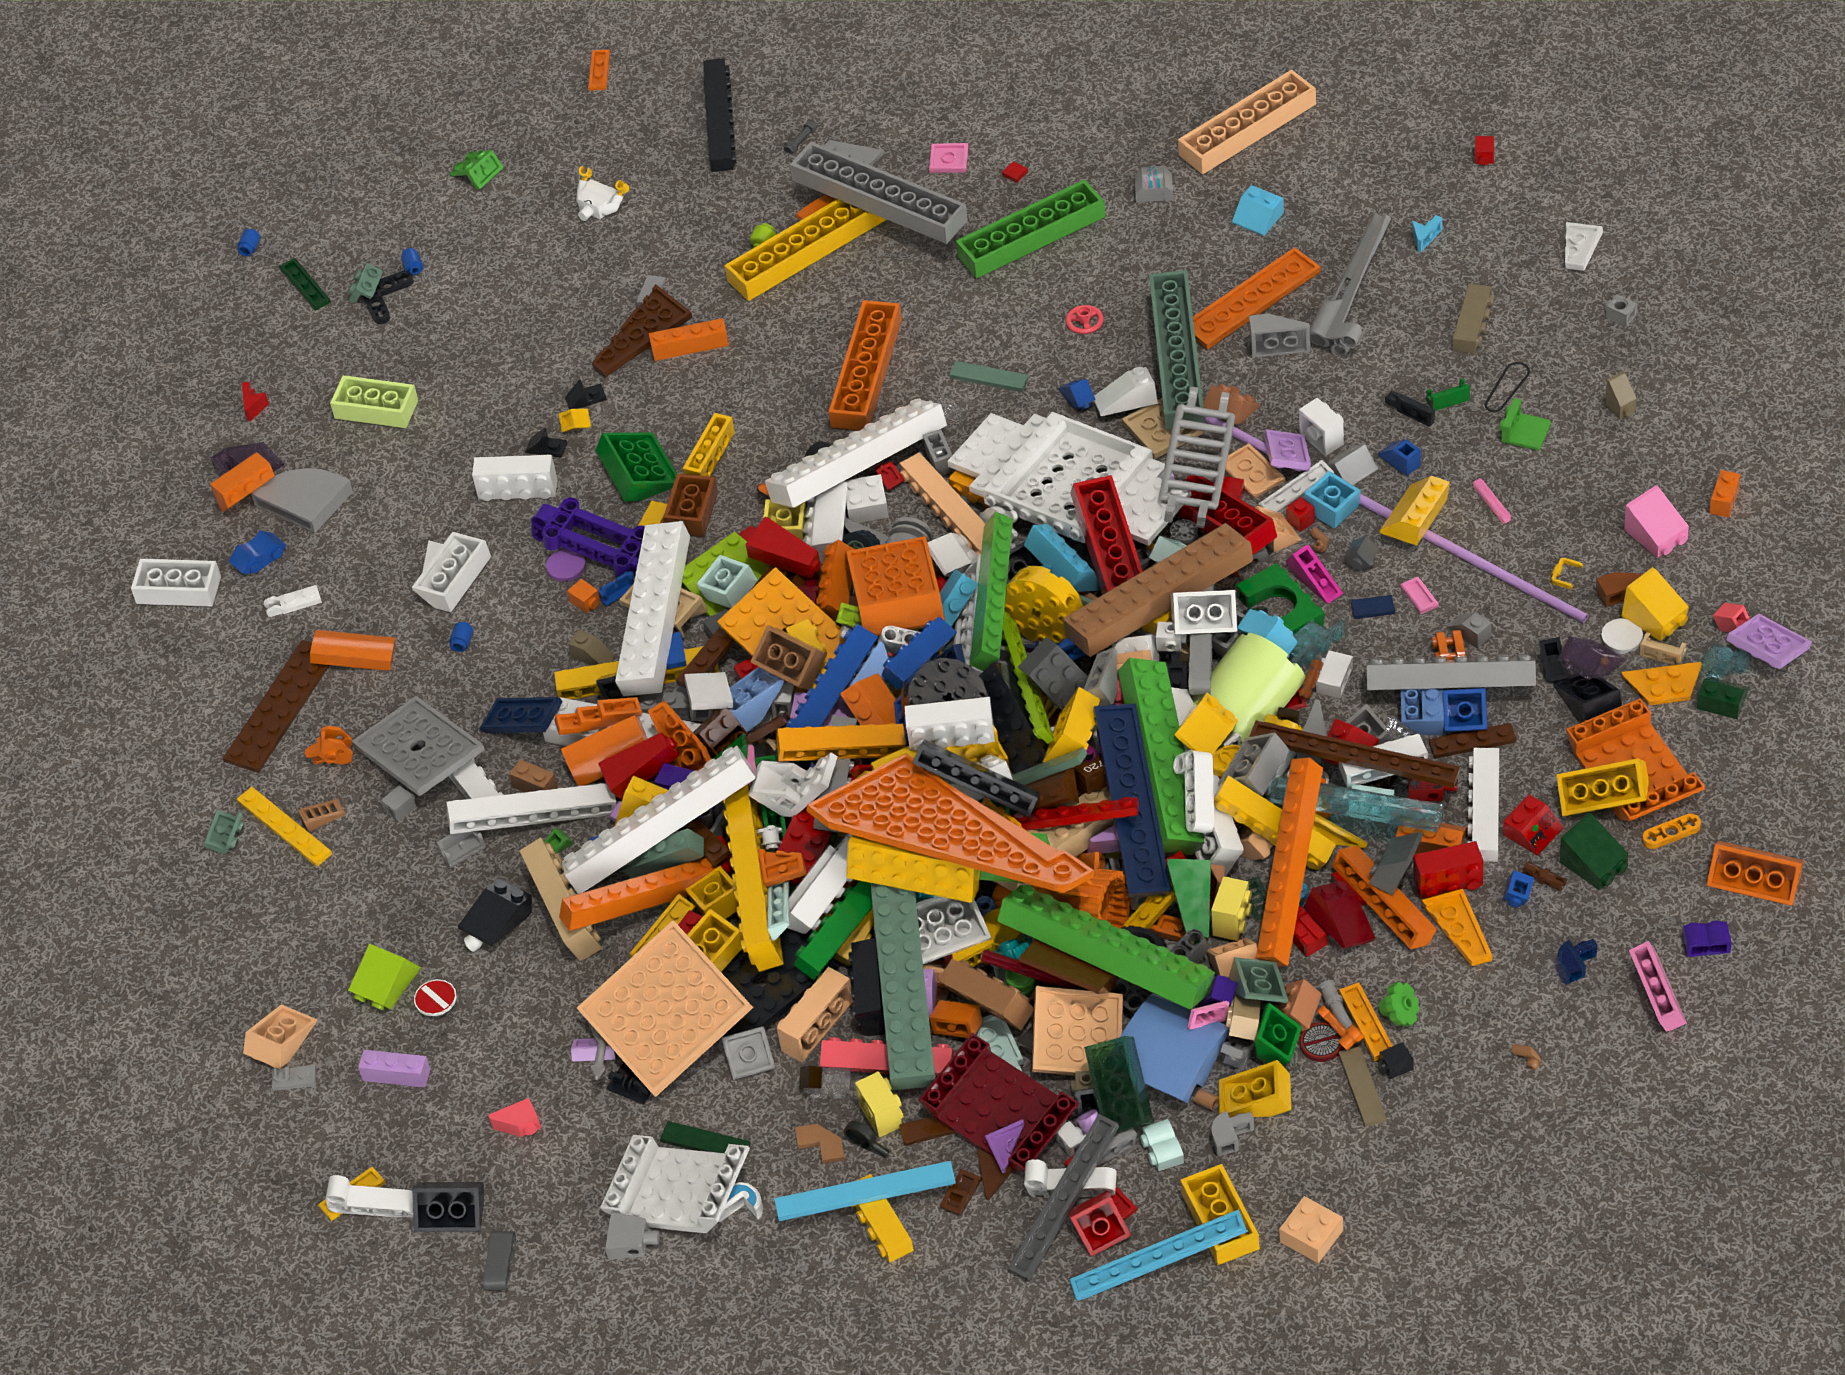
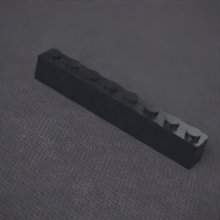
(718, 115)

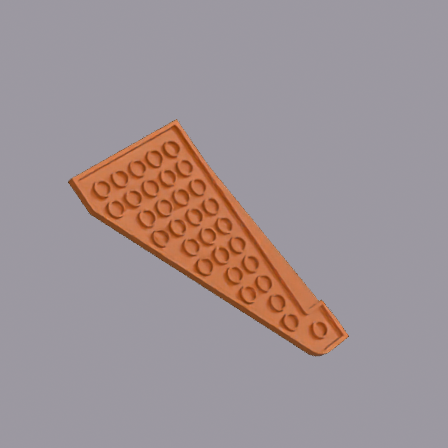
(927, 816)

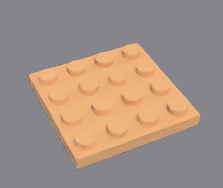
(1069, 1022)

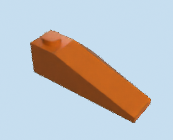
(691, 750)

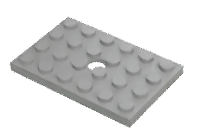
(416, 722)

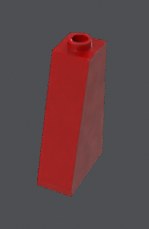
(782, 549)
(639, 760)

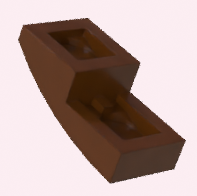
(960, 1194)

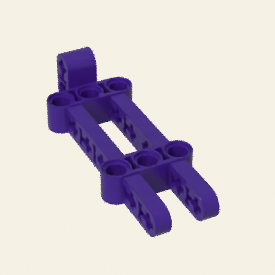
(554, 529)

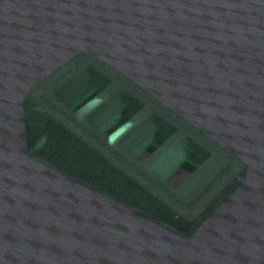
(1256, 883)

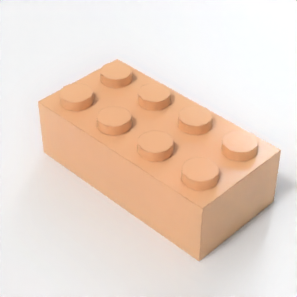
(814, 1014)

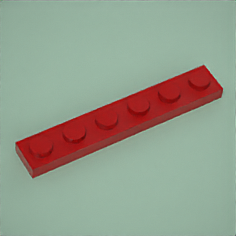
(1079, 814)

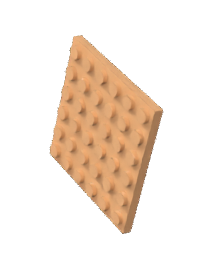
(664, 1008)

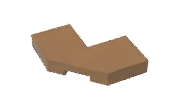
(816, 1135)

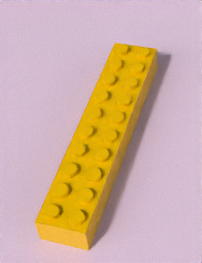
(798, 247)
(744, 819)

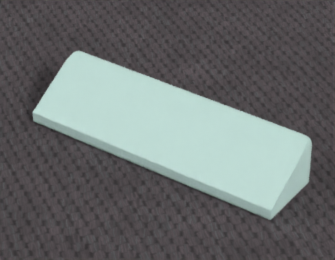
(778, 909)

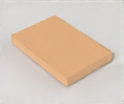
(1254, 469)

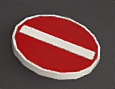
(435, 997)

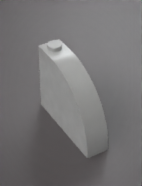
(303, 496)

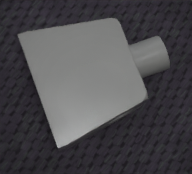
(628, 1236)

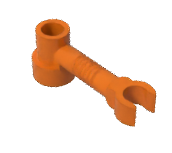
(1348, 1036)

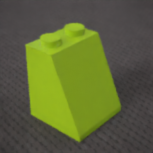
(382, 977)

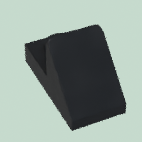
(581, 397)
(542, 445)
(1549, 653)
(609, 687)

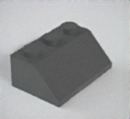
(1394, 861)

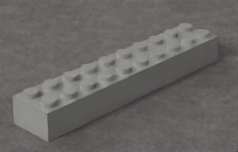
(879, 192)

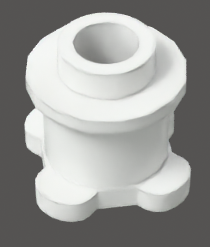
(770, 838)

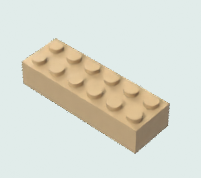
(553, 886)

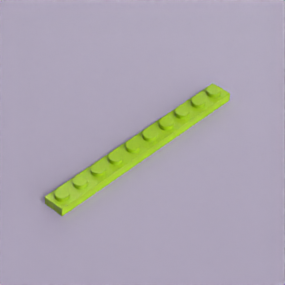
(1030, 691)

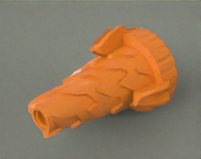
(1100, 896)

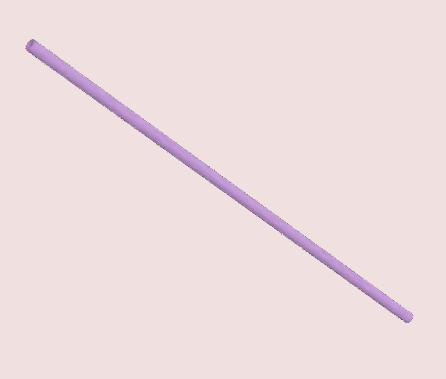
(1439, 541)

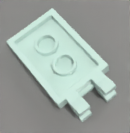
(1001, 1040)

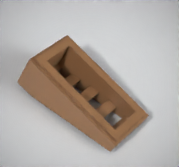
(317, 821)

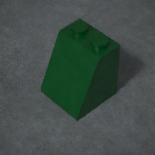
(1592, 852)

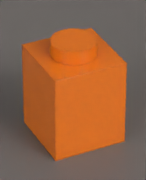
(584, 596)

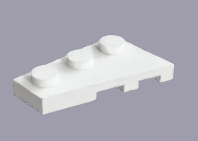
(1580, 244)

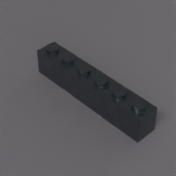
(976, 778)

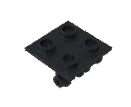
(628, 1085)

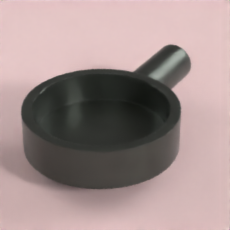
(858, 1132)

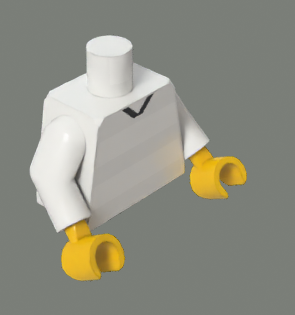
(596, 198)

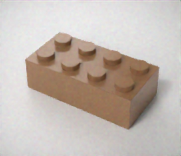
(987, 992)

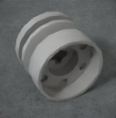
(909, 528)

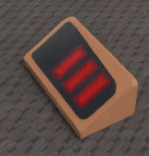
(1216, 877)

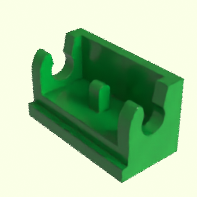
(1449, 397)

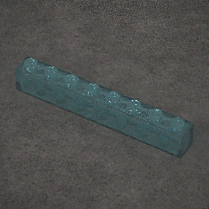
(1370, 805)

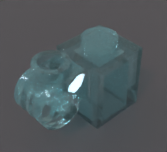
(1722, 659)

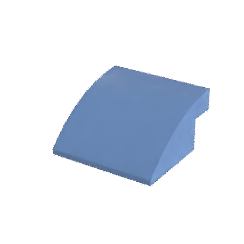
(1170, 1052)

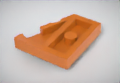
(781, 866)

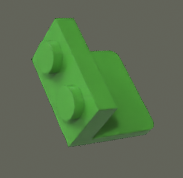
(1523, 429)

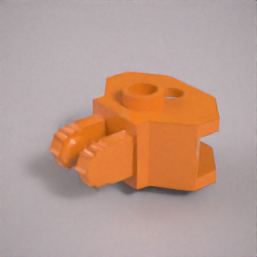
(330, 748)

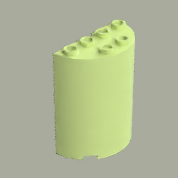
(1254, 681)

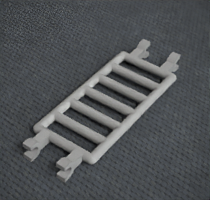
(1220, 460)

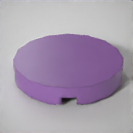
(565, 565)

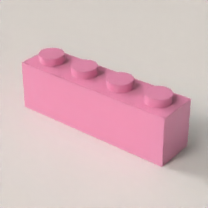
(1657, 986)

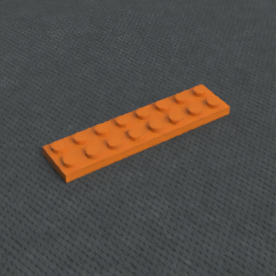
(1253, 297)

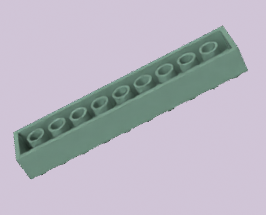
(1175, 343)
(902, 987)

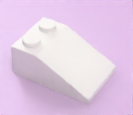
(1128, 392)

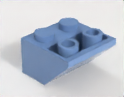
(1423, 710)

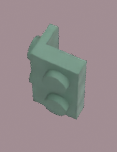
(366, 282)
(222, 832)

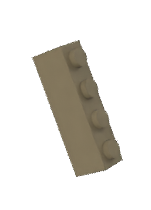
(1472, 318)

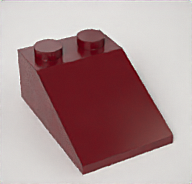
(1340, 914)

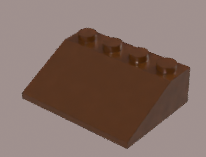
(1068, 967)

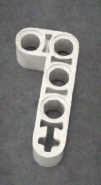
(1199, 795)
(1042, 1181)
(365, 1200)

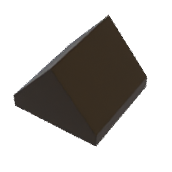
(810, 1077)

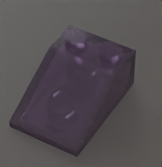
(1589, 657)

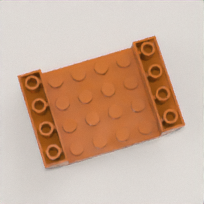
(895, 585)
(1626, 736)

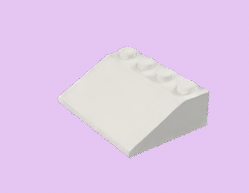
(949, 927)

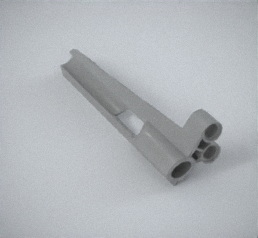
(1329, 325)

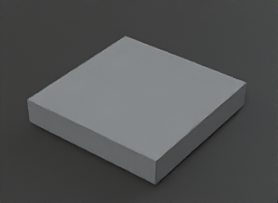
(748, 1053)

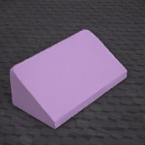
(586, 1050)

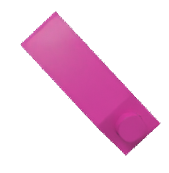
(1313, 574)

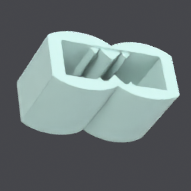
(1162, 1145)

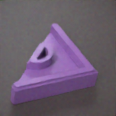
(1004, 1142)

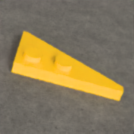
(1336, 834)

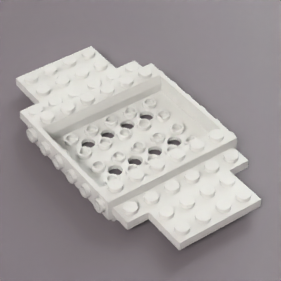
(1016, 458)

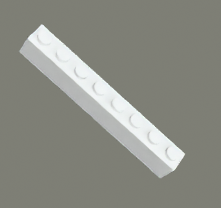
(530, 808)

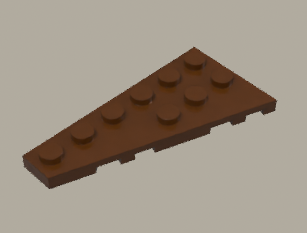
(655, 314)

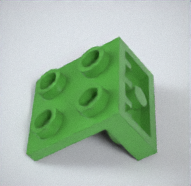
(478, 167)

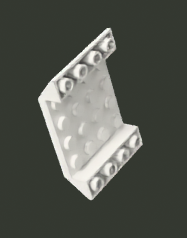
(674, 1185)

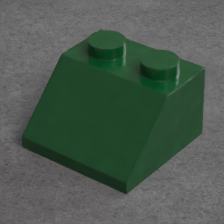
(1721, 697)

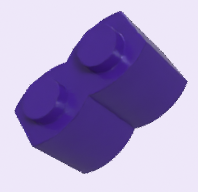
(1706, 938)

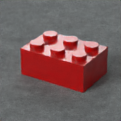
(1448, 870)

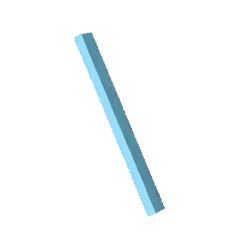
(864, 1190)
(1158, 1255)

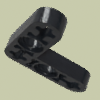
(377, 297)

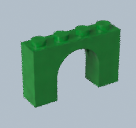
(1277, 583)

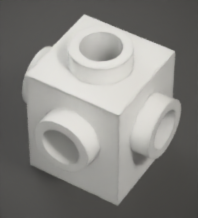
(1166, 638)

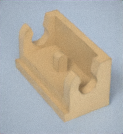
(1661, 651)

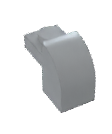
(1226, 1130)

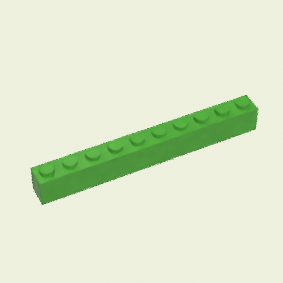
(991, 591)

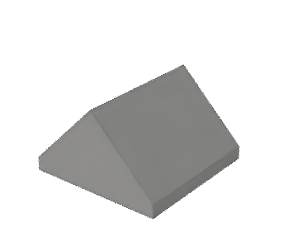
(1353, 464)

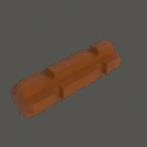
(1311, 679)

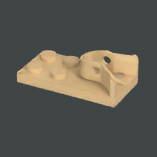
(688, 607)

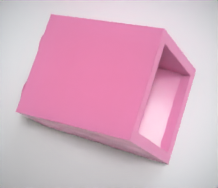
(1655, 522)

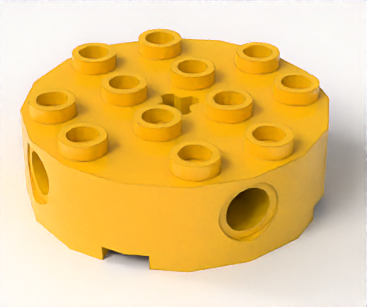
(1040, 603)

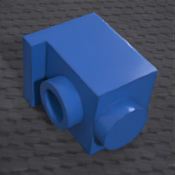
(1522, 884)

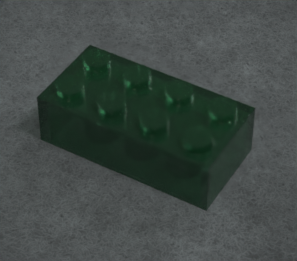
(1119, 1083)

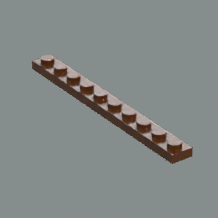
(716, 646)
(1361, 755)

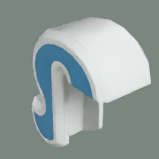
(742, 1195)

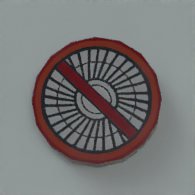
(1320, 1042)

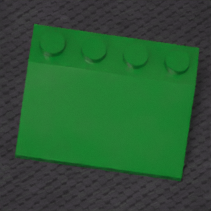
(636, 464)

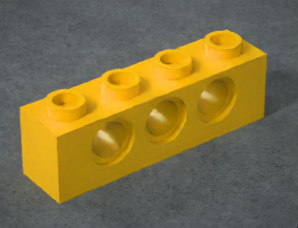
(710, 446)

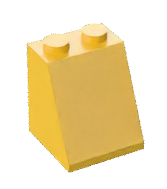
(1654, 605)
(637, 794)

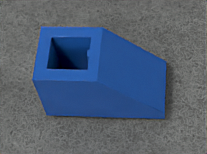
(1402, 456)

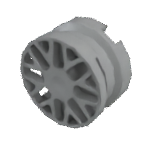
(1184, 531)

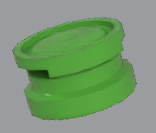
(1020, 982)

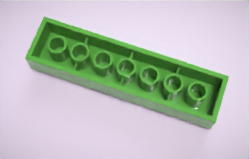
(1030, 228)

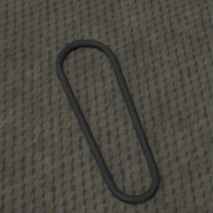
(1486, 402)

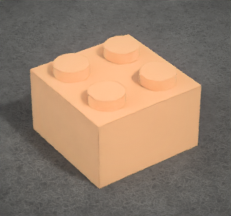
(1311, 1229)

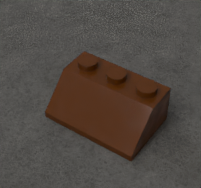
(1056, 790)

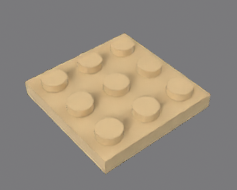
(1150, 429)

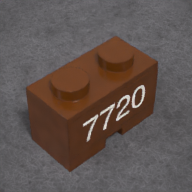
(1090, 775)

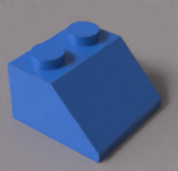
(1465, 710)

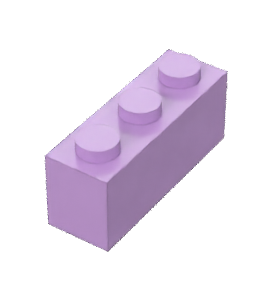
(394, 1068)

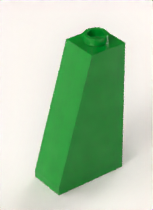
(1192, 892)

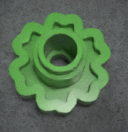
(1400, 1004)

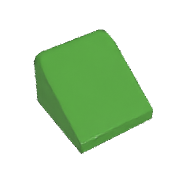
(559, 840)

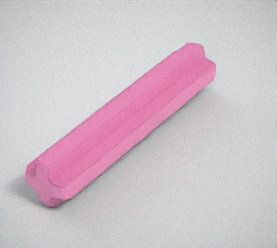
(1492, 501)

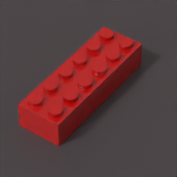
(1239, 515)
(1105, 532)

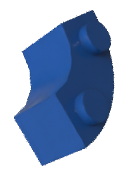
(257, 553)

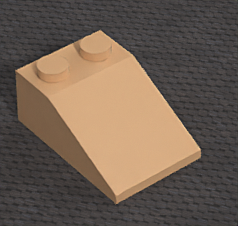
(278, 1036)

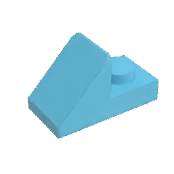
(1425, 234)

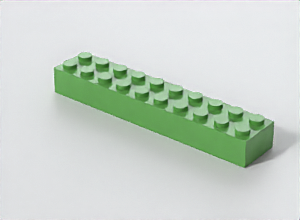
(1149, 688)
(1106, 946)

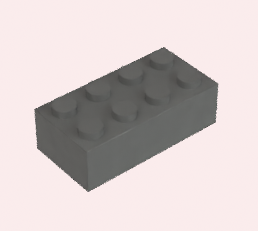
(1053, 673)

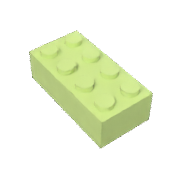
(374, 401)

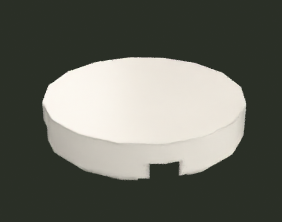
(1621, 636)

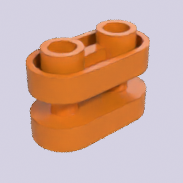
(1440, 643)

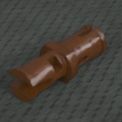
(1544, 876)

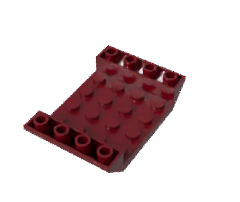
(985, 1093)

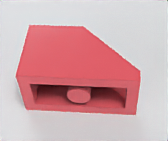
(516, 1119)

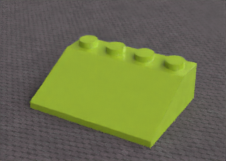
(731, 547)

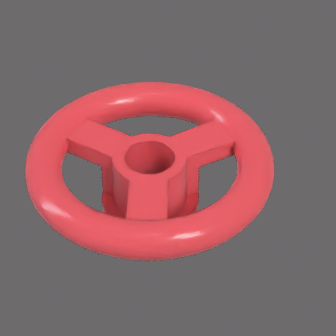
(1084, 314)

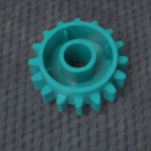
(1013, 948)

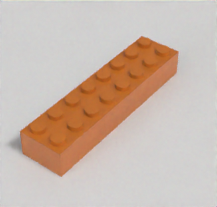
(865, 365)

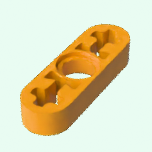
(1665, 838)

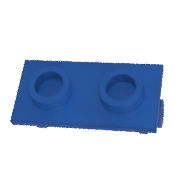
(615, 590)

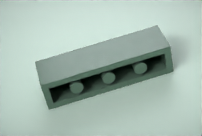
(669, 852)

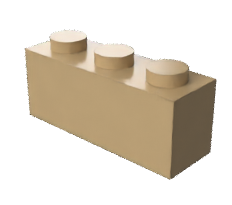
(1243, 1017)

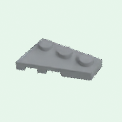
(863, 154)

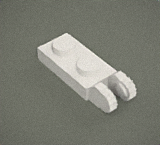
(292, 601)

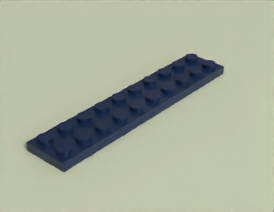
(1128, 776)

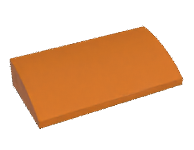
(352, 650)
(586, 753)

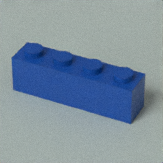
(922, 649)

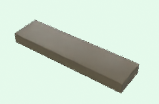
(1362, 1086)

